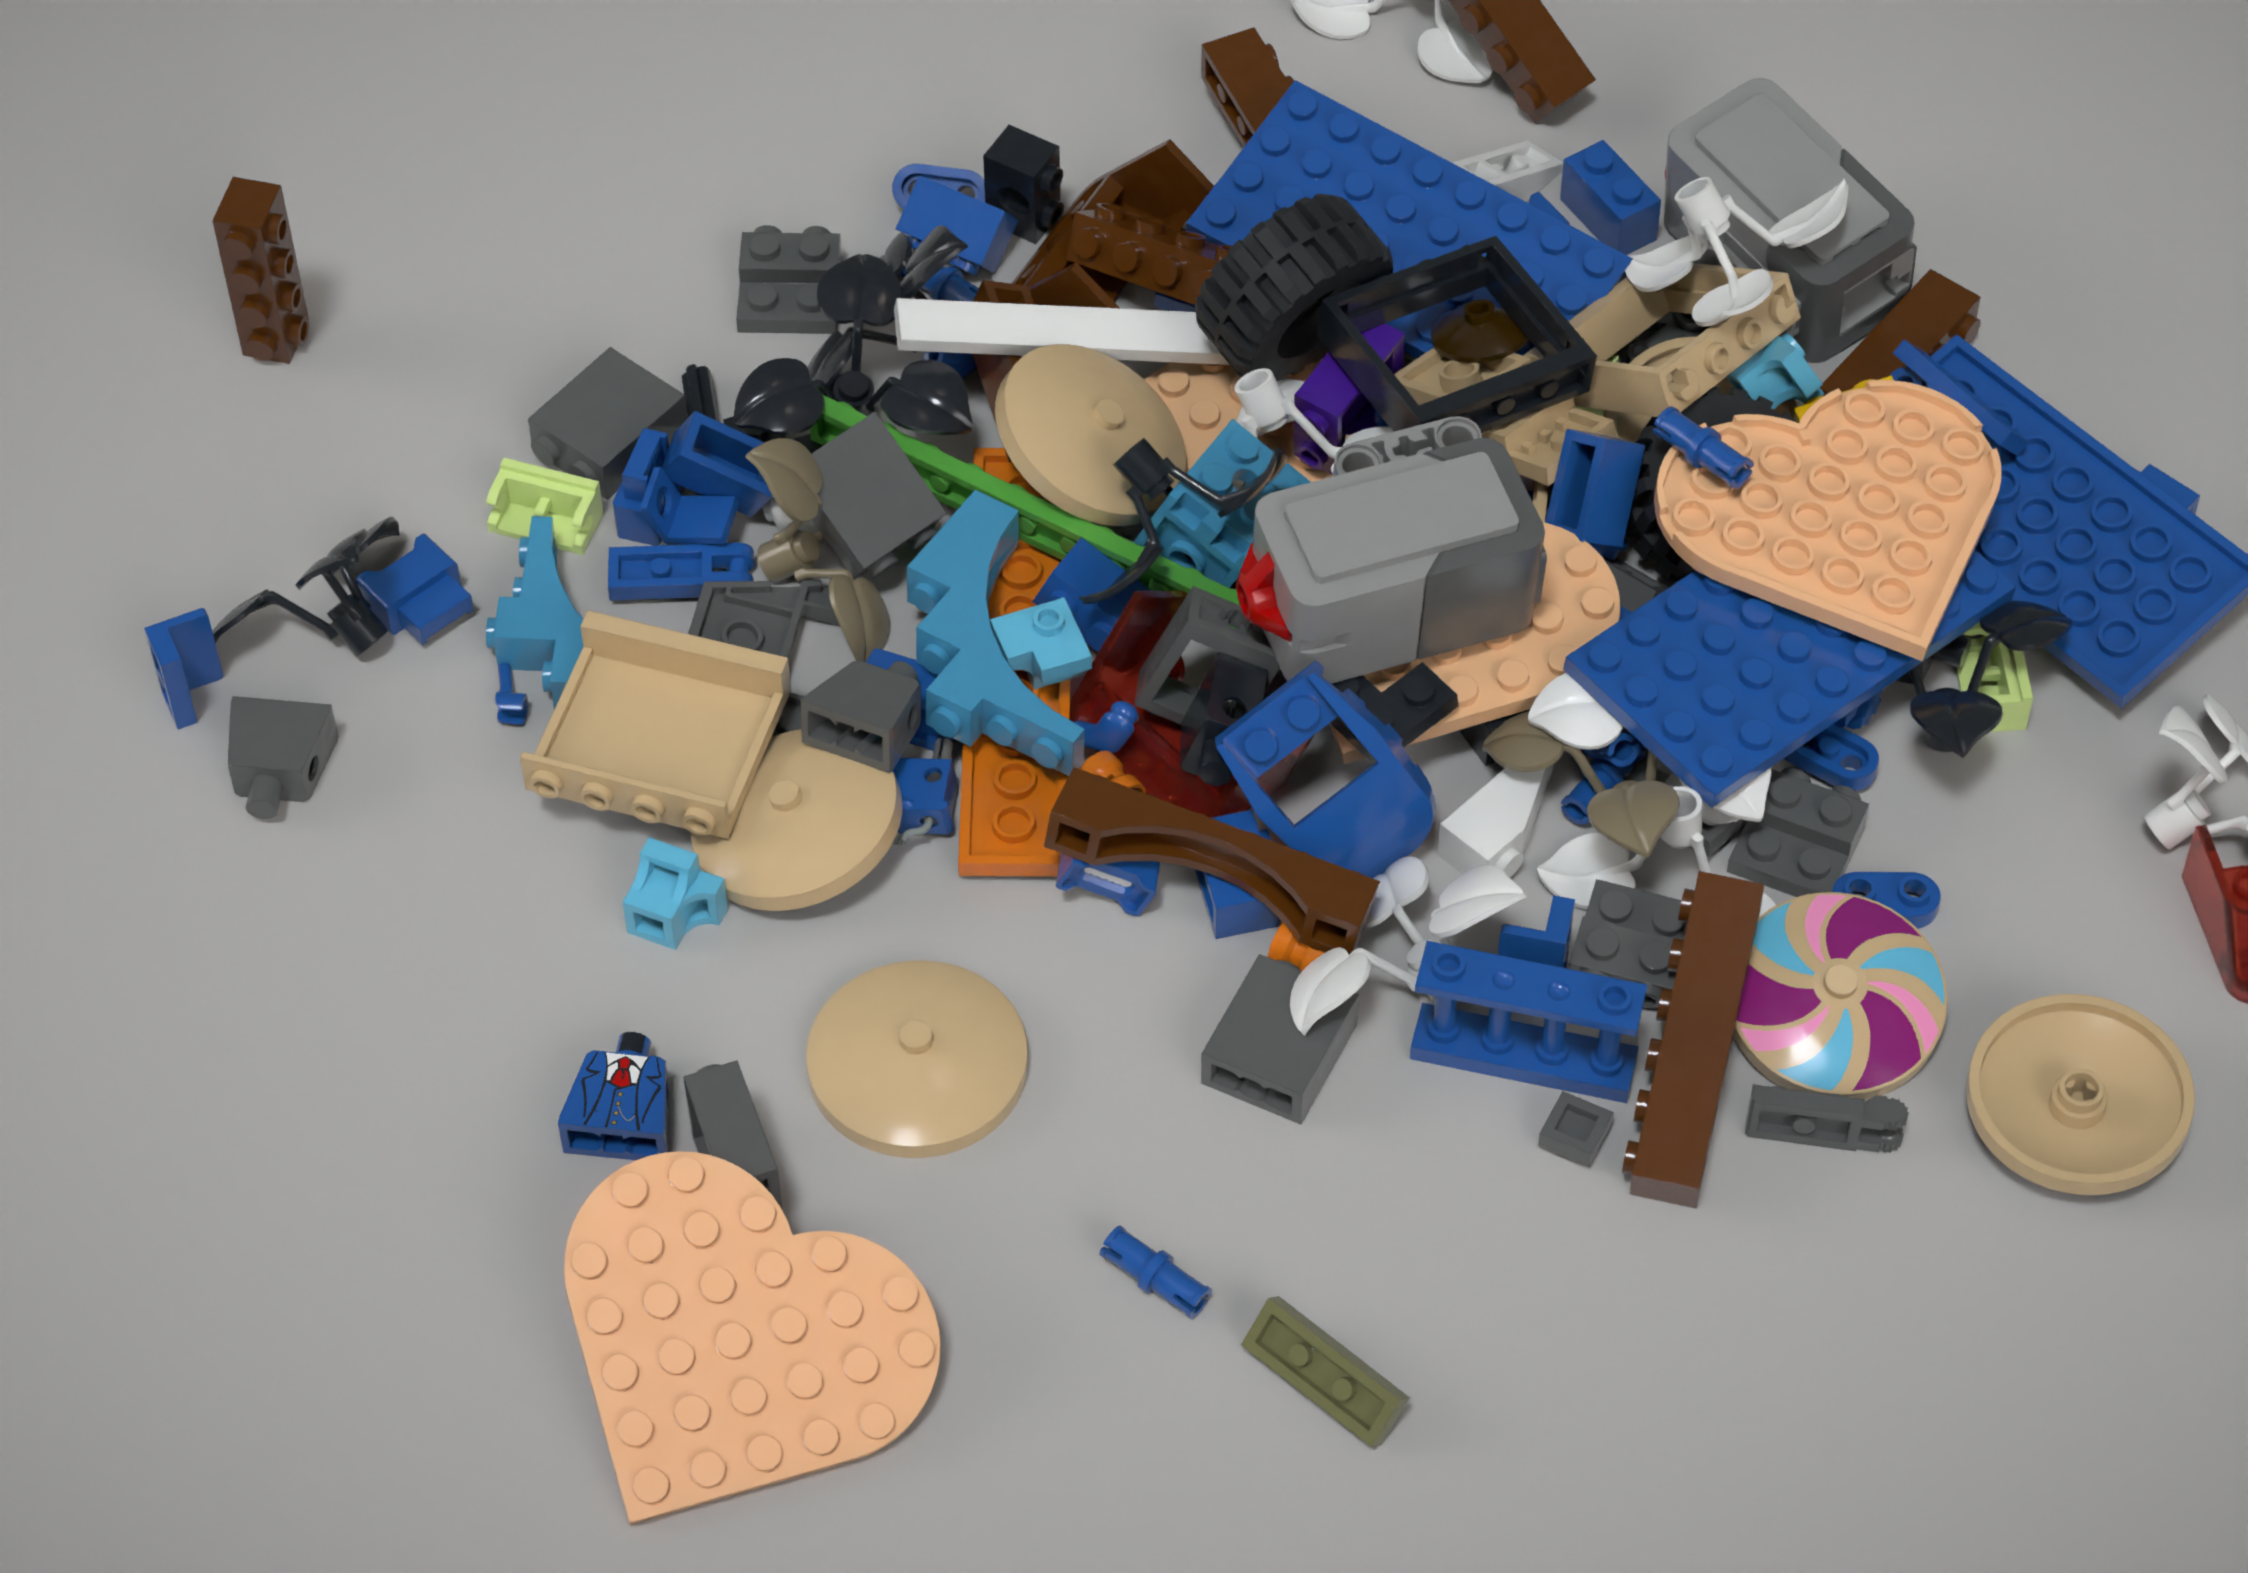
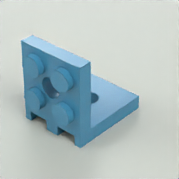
(1191, 522)

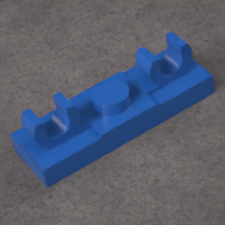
(1930, 374)

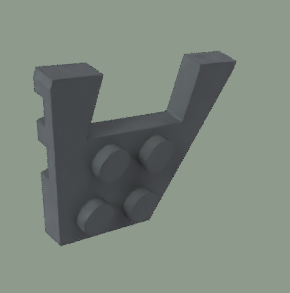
(762, 620)

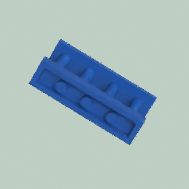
(1522, 1050)

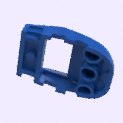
(1366, 822)

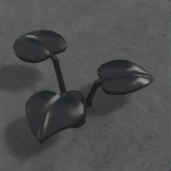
(928, 258)
(924, 399)
(1149, 475)
(352, 615)
(1959, 719)

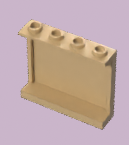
(660, 725)

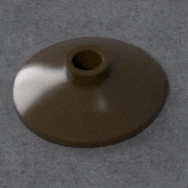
(1477, 332)

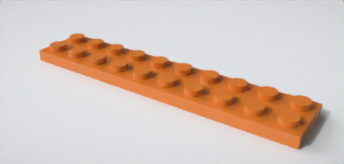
(1003, 790)

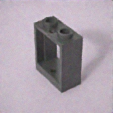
(1206, 621)
(727, 1122)

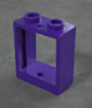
(1336, 403)

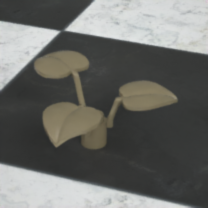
(794, 483)
(1628, 814)

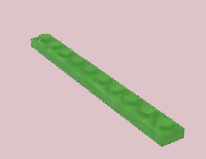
(1039, 521)

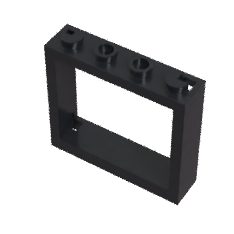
(1557, 377)

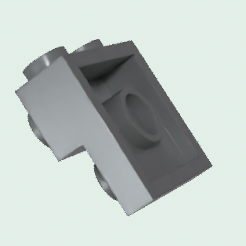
(782, 278)
(1802, 837)
(1629, 937)

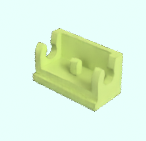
(532, 490)
(2003, 680)

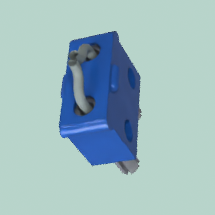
(927, 793)

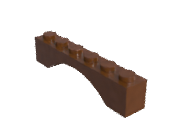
(1115, 823)

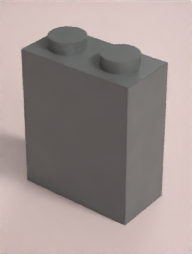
(599, 417)
(872, 499)
(1262, 1053)

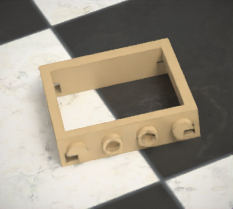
(1695, 368)

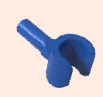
(511, 705)

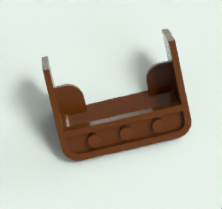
(1152, 185)

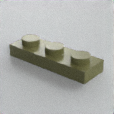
(1325, 1371)

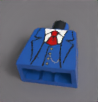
(618, 1103)

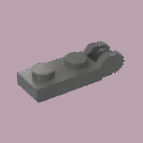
(1825, 1119)

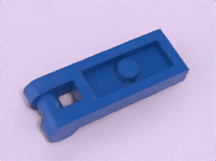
(674, 569)

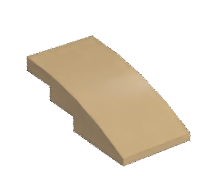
(1532, 440)

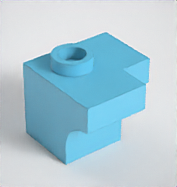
(1777, 373)
(1043, 643)
(672, 895)

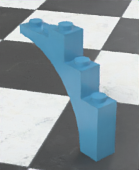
(538, 624)
(974, 682)

